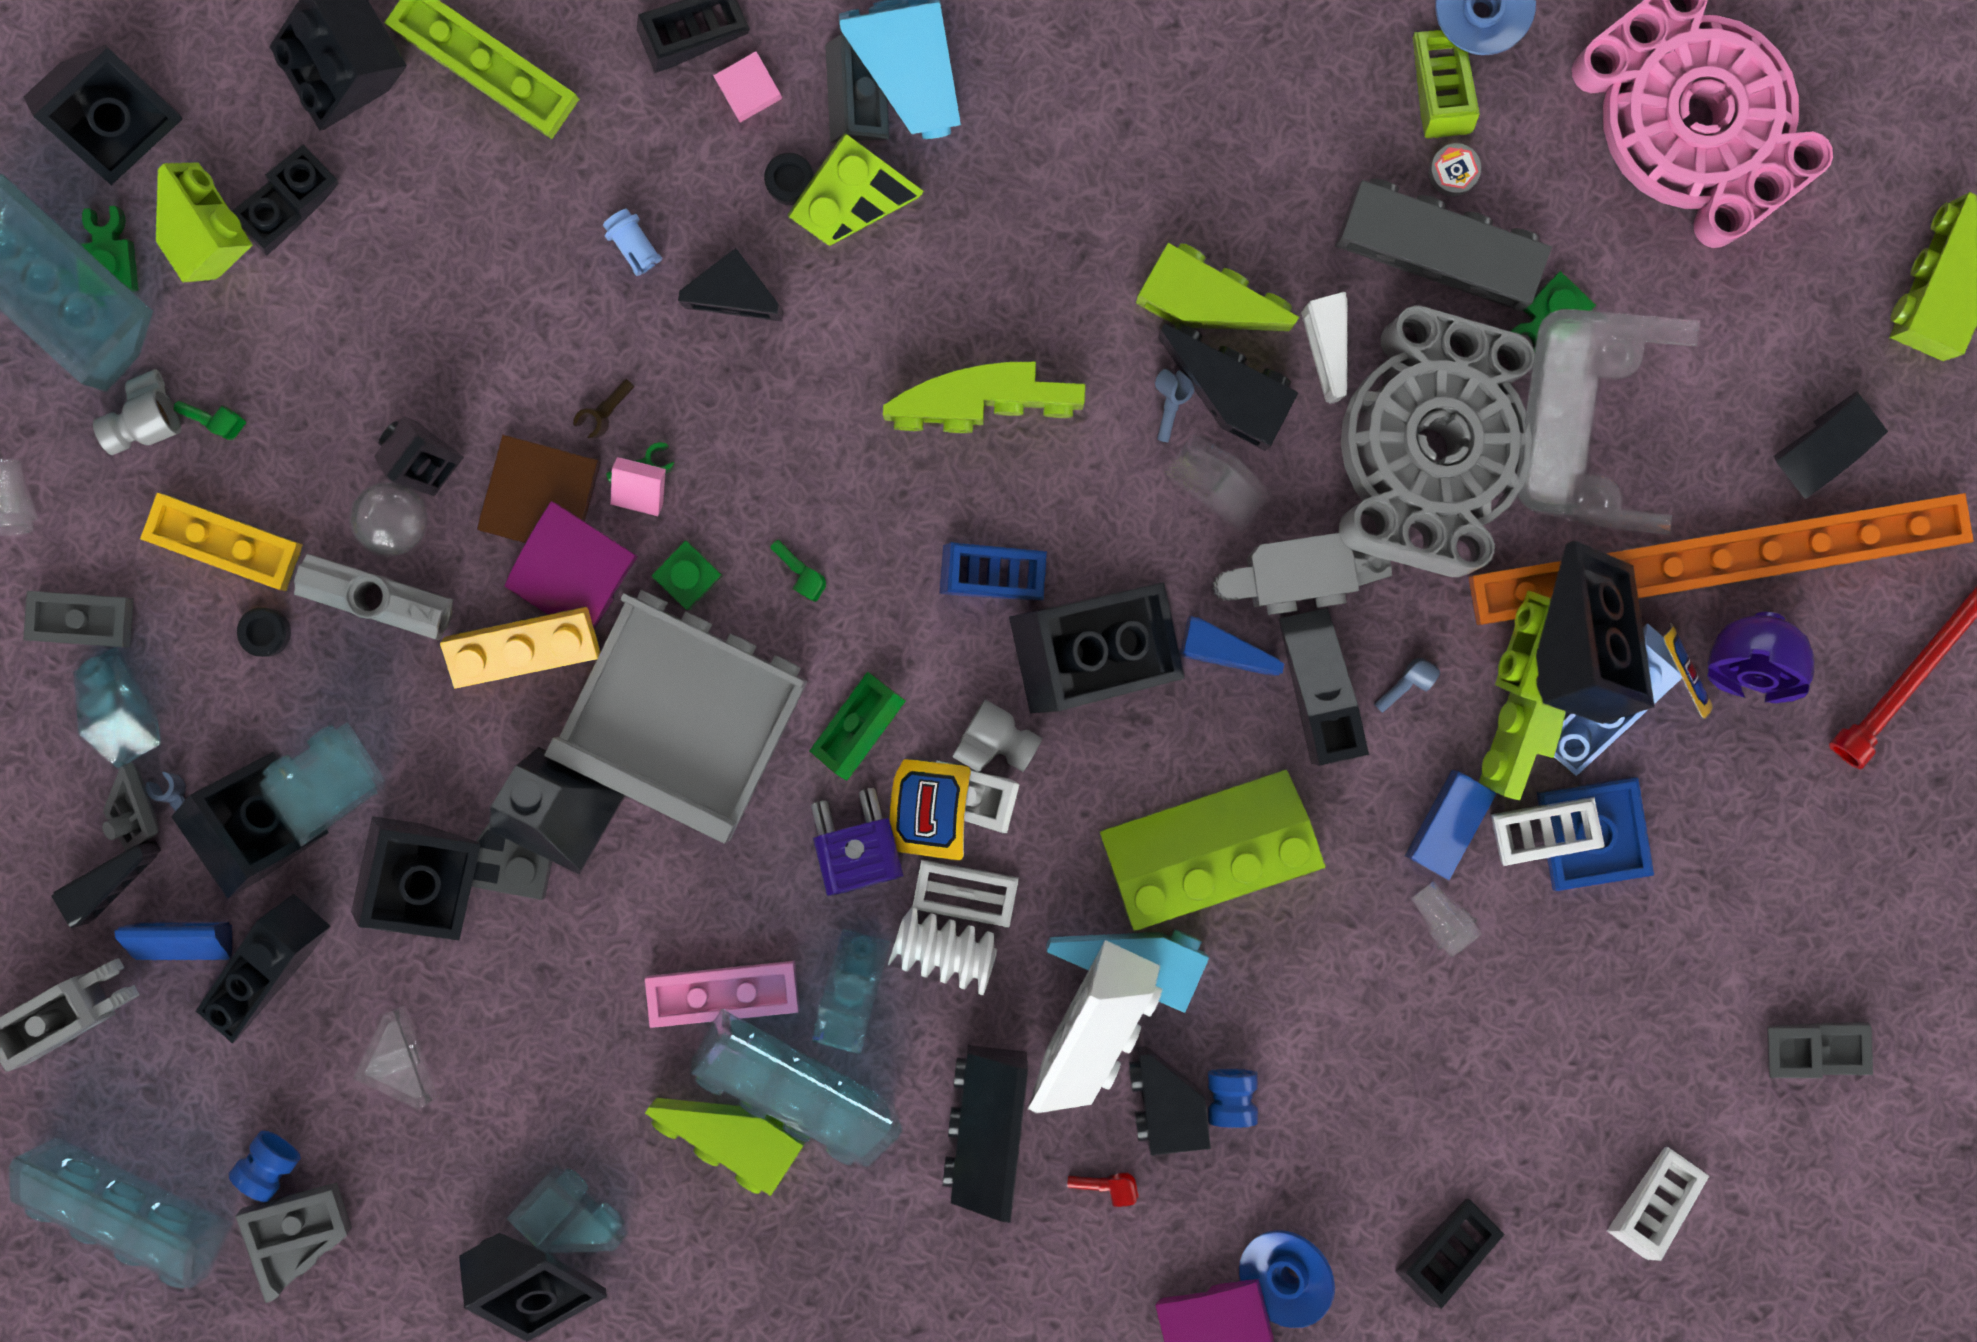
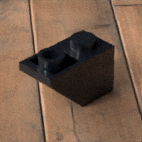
(1172, 1105)

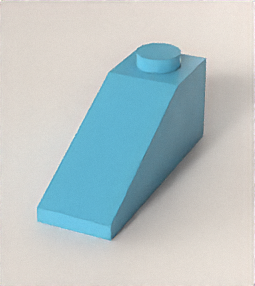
(1177, 955)

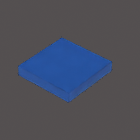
(1623, 833)

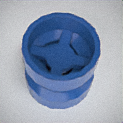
(1232, 1097)
(261, 1170)

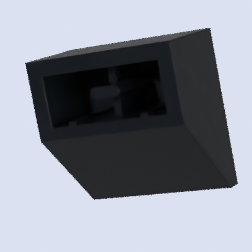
(336, 57)

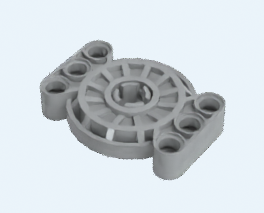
(1395, 467)

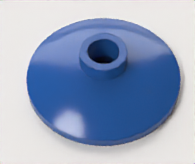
(1289, 1299)

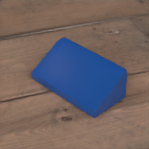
(1450, 824)
(176, 940)

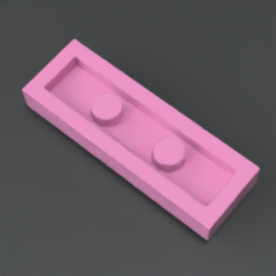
(738, 990)

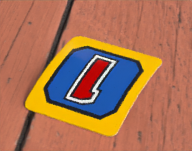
(1688, 672)
(929, 808)

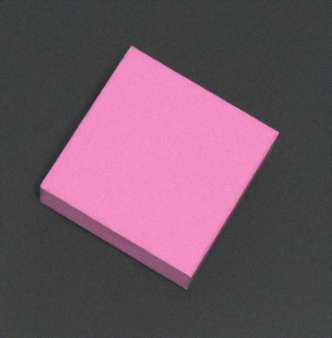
(747, 86)
(637, 486)

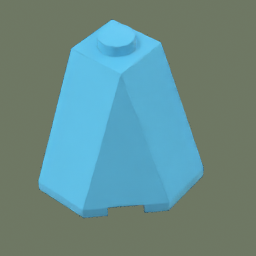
(909, 60)

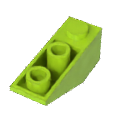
(1201, 297)
(1942, 302)
(729, 1135)

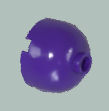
(1763, 656)

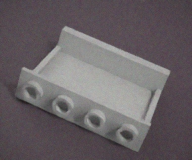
(679, 716)

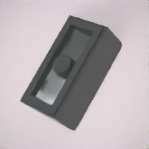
(854, 97)

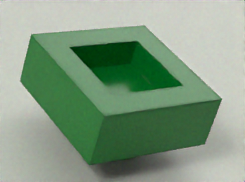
(687, 575)

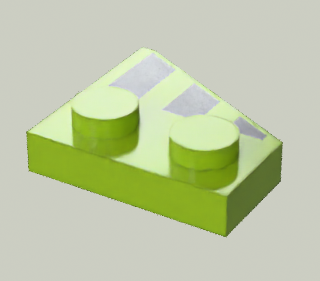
(850, 193)

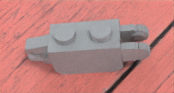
(1299, 571)
(59, 1016)

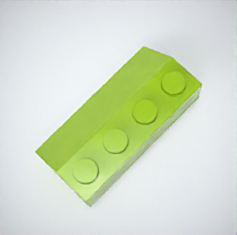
(1211, 849)

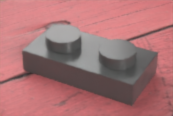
(78, 619)

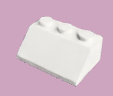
(1096, 1029)

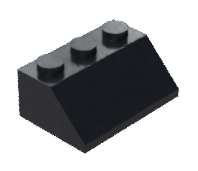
(987, 1130)

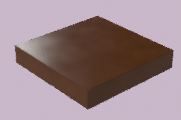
(526, 482)

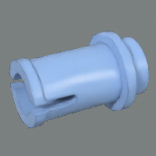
(631, 241)

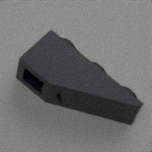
(1237, 396)
(1323, 688)
(262, 966)

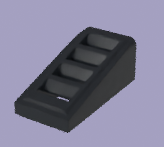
(681, 50)
(94, 891)
(1463, 1266)

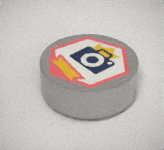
(1454, 169)

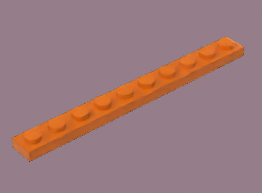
(1750, 553)

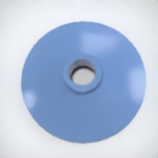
(1485, 36)

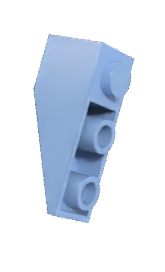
(1586, 739)

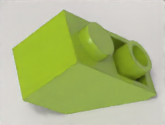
(196, 224)

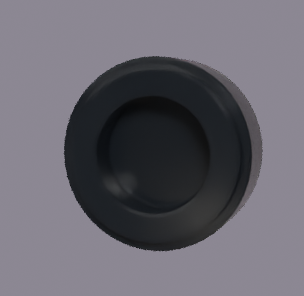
(787, 177)
(263, 632)

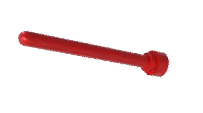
(1858, 742)

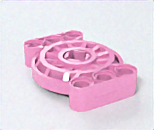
(1750, 104)

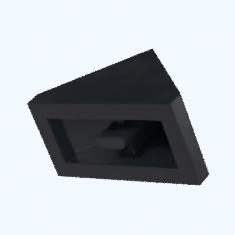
(731, 289)

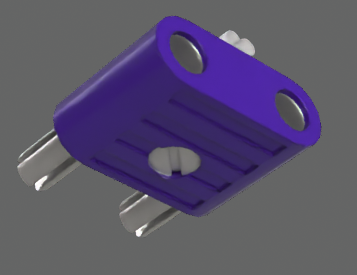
(857, 854)

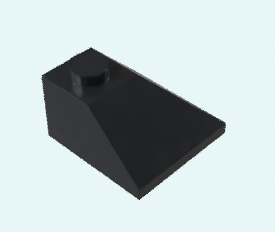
(102, 111)
(553, 810)
(523, 1287)

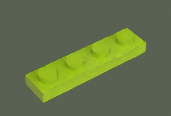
(484, 63)

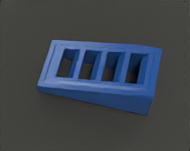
(951, 564)
(1213, 645)

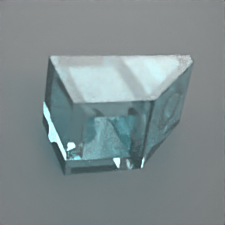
(114, 709)
(851, 991)
(565, 1219)

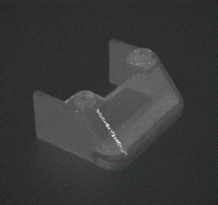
(1569, 359)

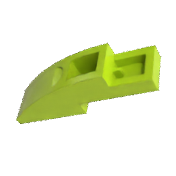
(960, 397)
(1524, 722)

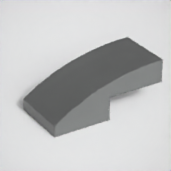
(1820, 1050)

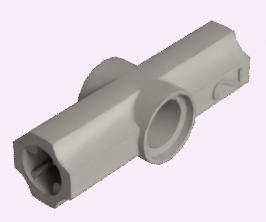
(346, 590)

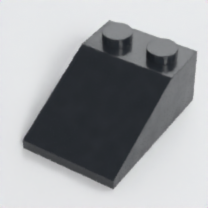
(1594, 639)
(1096, 648)

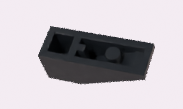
(415, 457)

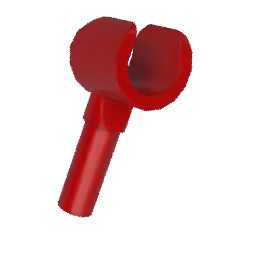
(1121, 1187)

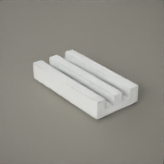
(1006, 900)

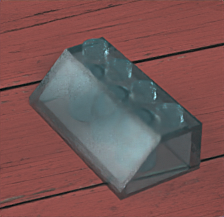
(66, 295)
(795, 1090)
(118, 1212)

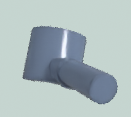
(1177, 391)
(1419, 673)
(175, 793)

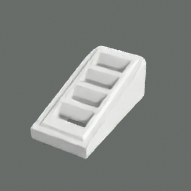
(1327, 334)
(1530, 852)
(1674, 1215)

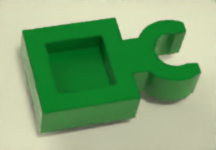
(106, 247)
(1554, 296)

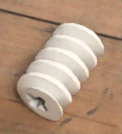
(945, 950)

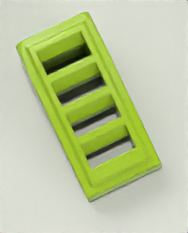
(1450, 113)

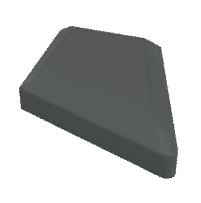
(129, 809)

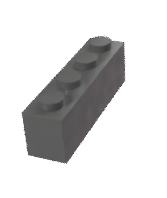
(1443, 244)

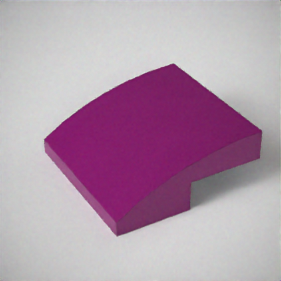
(569, 566)
(1220, 1315)

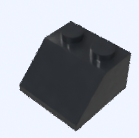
(237, 829)
(414, 879)

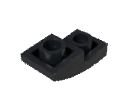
(288, 199)
(1832, 445)

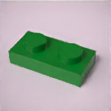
(857, 726)

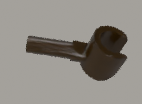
(604, 409)

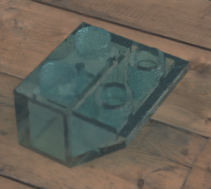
(321, 782)

